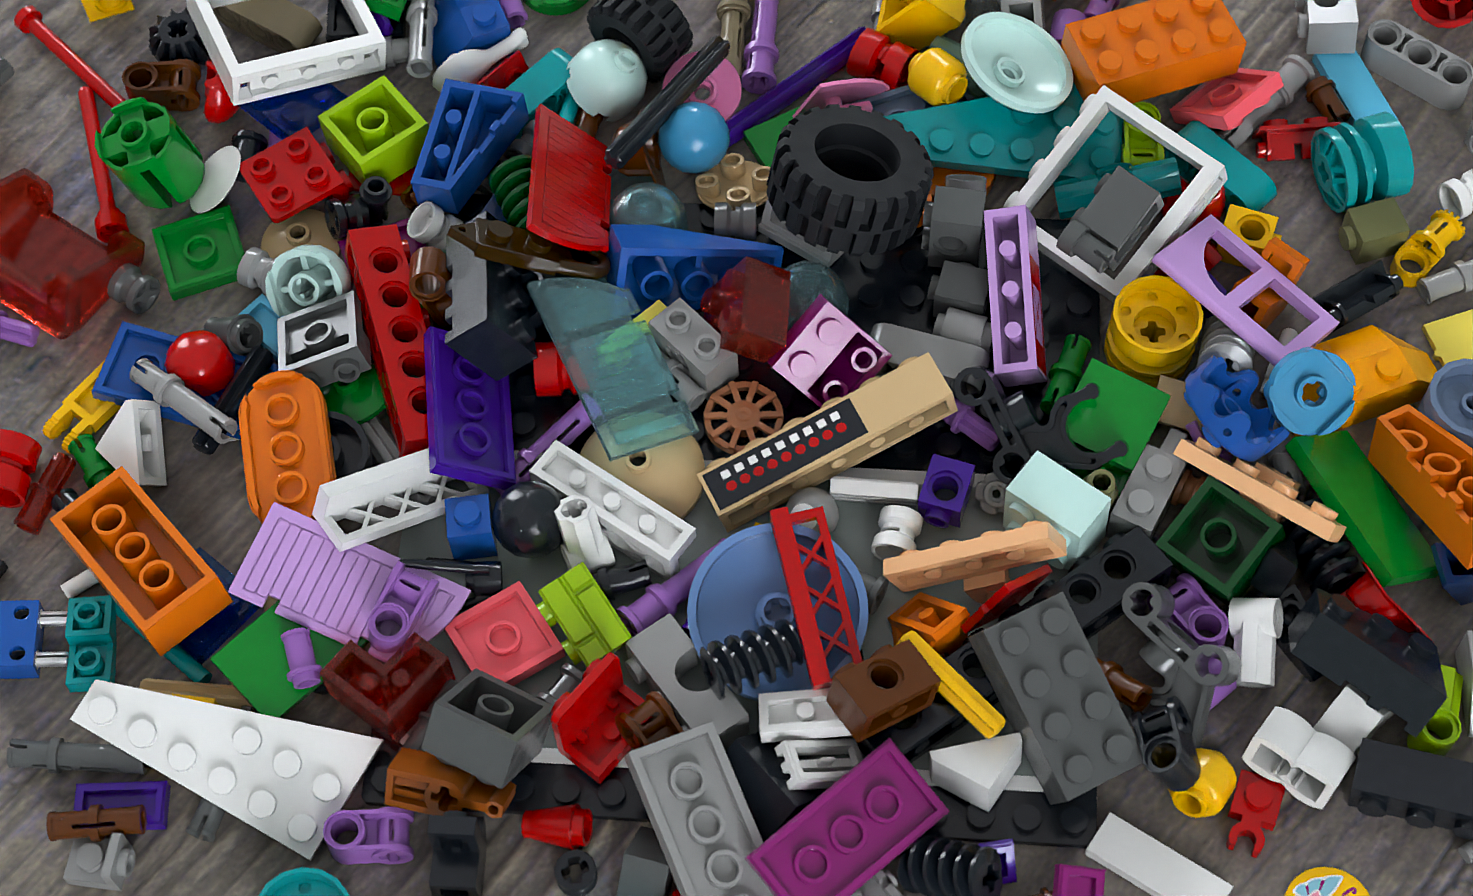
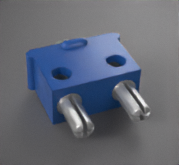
(22, 639)

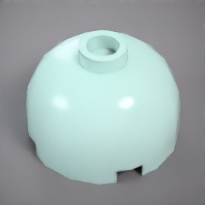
(607, 79)
(305, 279)

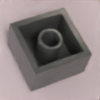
(487, 728)

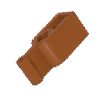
(428, 786)

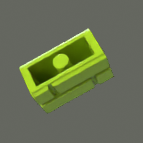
(583, 615)

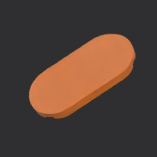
(285, 443)

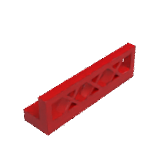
(800, 592)

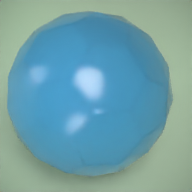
(694, 138)

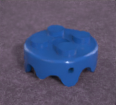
(1229, 415)

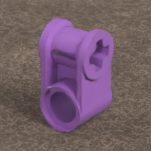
(403, 601)
(1196, 611)
(374, 835)

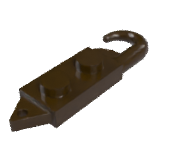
(525, 250)

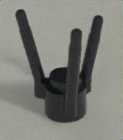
(480, 577)

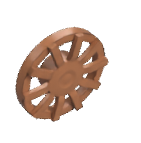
(743, 415)

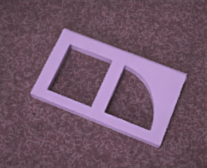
(1185, 265)

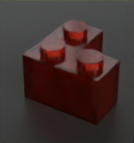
(750, 309)
(390, 693)

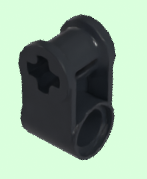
(1165, 737)

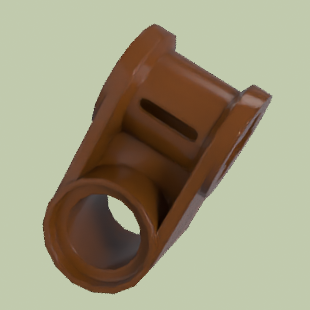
(164, 84)
(428, 282)
(659, 726)

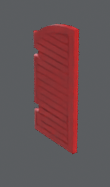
(568, 185)

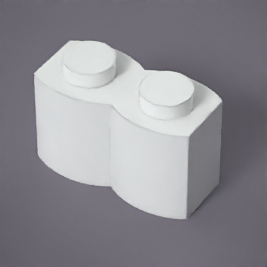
(1298, 757)

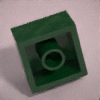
(1220, 540)

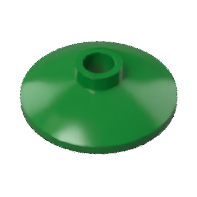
(357, 399)

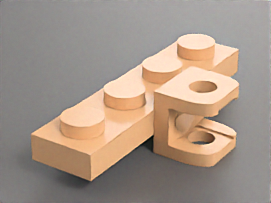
(1263, 488)
(978, 561)

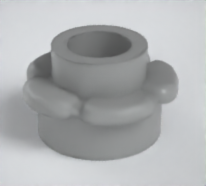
(984, 491)

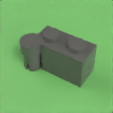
(1111, 221)

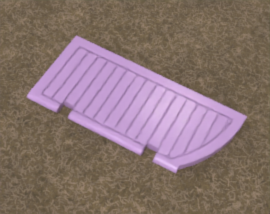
(328, 587)

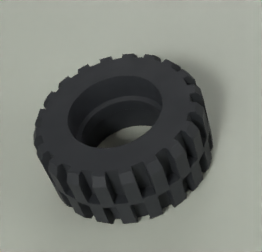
(849, 180)

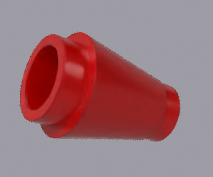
(560, 826)

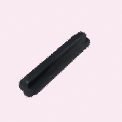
(251, 370)

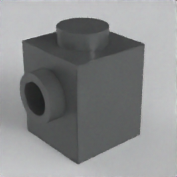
(960, 287)

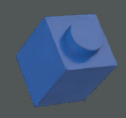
(470, 527)

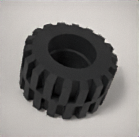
(649, 27)

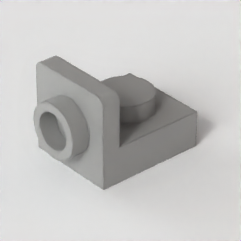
(100, 862)

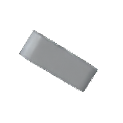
(1416, 64)
(948, 354)

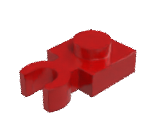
(1255, 805)

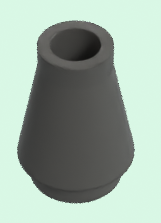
(237, 331)

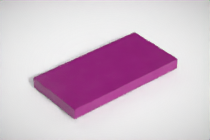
(850, 829)

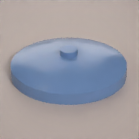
(745, 588)

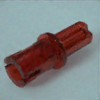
(38, 505)

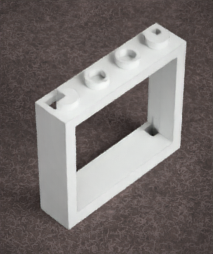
(293, 69)
(1173, 224)

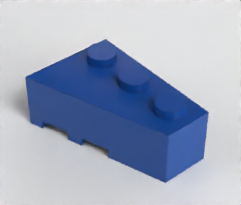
(465, 141)

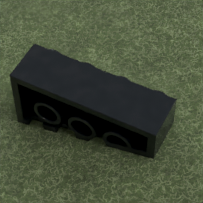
(487, 311)

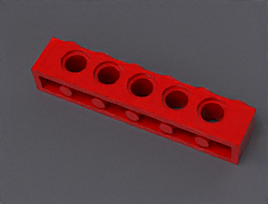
(366, 255)

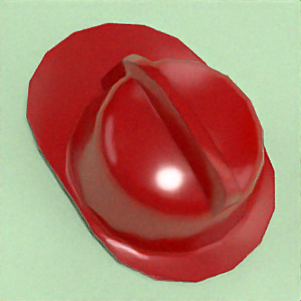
(1372, 598)

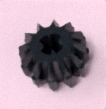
(176, 39)

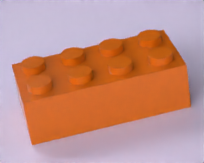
(1153, 48)
(141, 560)

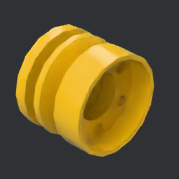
(1153, 329)

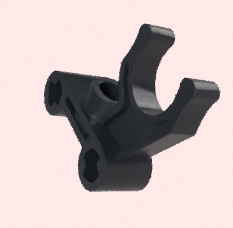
(1024, 434)

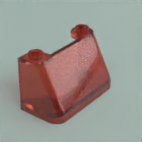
(49, 265)

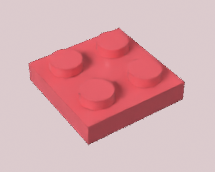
(1228, 99)
(505, 636)

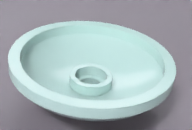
(1016, 62)

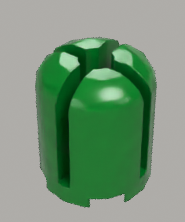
(150, 153)

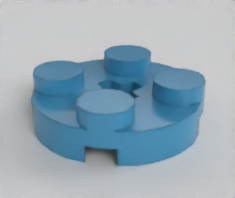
(1335, 392)

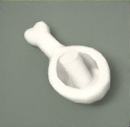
(473, 63)

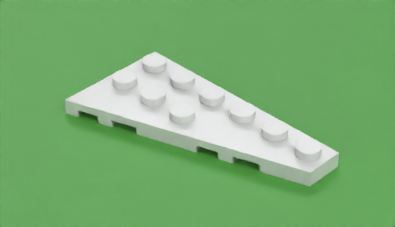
(251, 764)

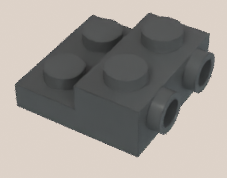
(325, 341)

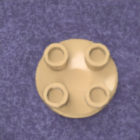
(733, 182)

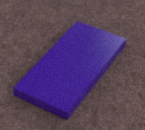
(467, 418)

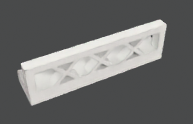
(383, 486)
(626, 516)

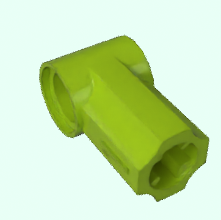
(1445, 720)

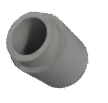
(965, 328)

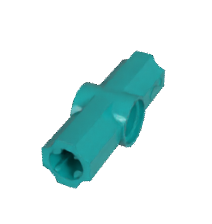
(1079, 191)

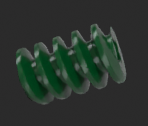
(511, 188)

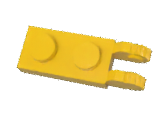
(81, 405)

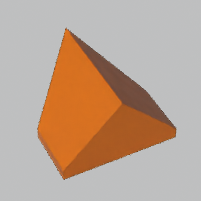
(933, 620)

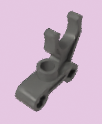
(1177, 657)

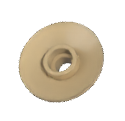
(310, 223)

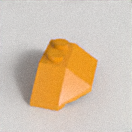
(1385, 372)

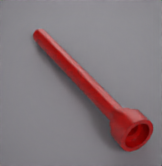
(109, 218)

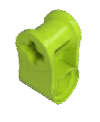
(1137, 146)

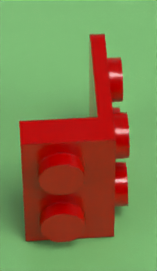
(294, 176)
(586, 718)

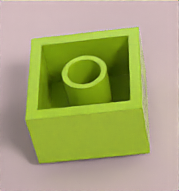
(375, 131)

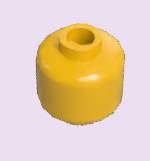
(937, 77)
(1212, 788)

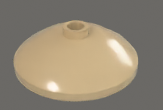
(665, 477)

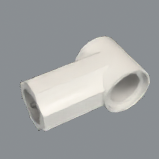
(582, 535)
(1255, 627)

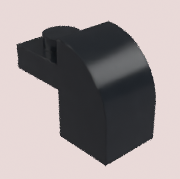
(457, 854)

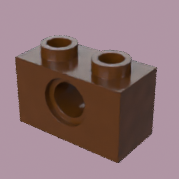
(869, 709)

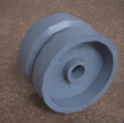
(1451, 399)

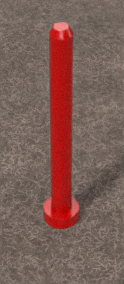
(30, 21)

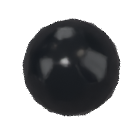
(526, 519)

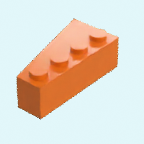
(1430, 473)

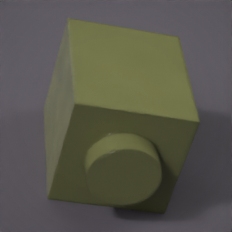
(1373, 230)

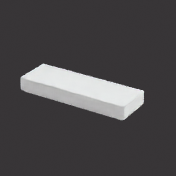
(1150, 862)

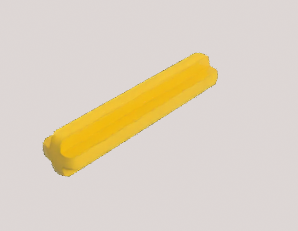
(959, 691)

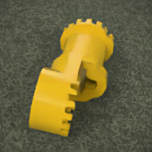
(1417, 246)

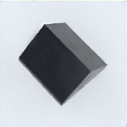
(765, 784)

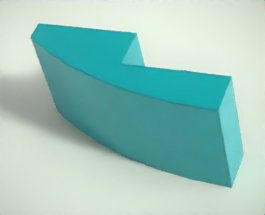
(91, 641)

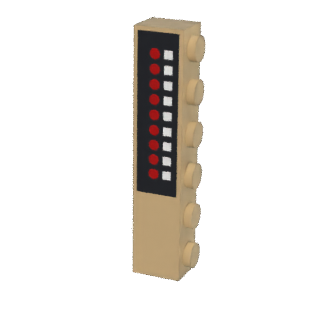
(828, 441)

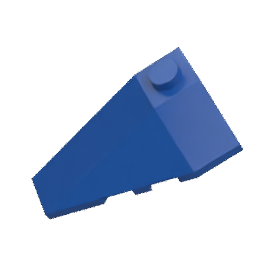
(467, 26)
(676, 262)

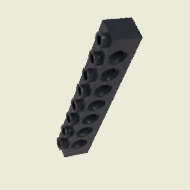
(1127, 553)

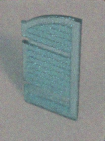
(613, 364)

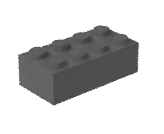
(1057, 699)

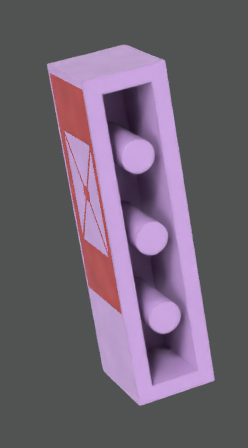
(1015, 296)

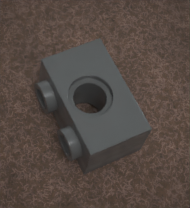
(953, 226)

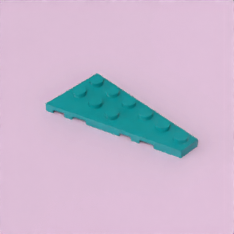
(1008, 142)

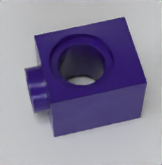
(951, 475)

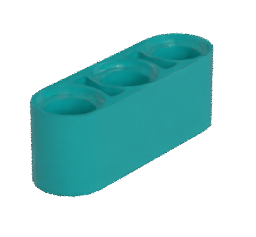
(544, 83)
(1246, 182)

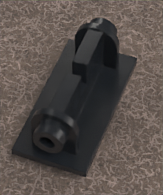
(1359, 293)

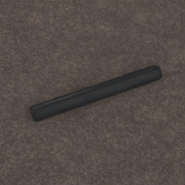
(663, 105)

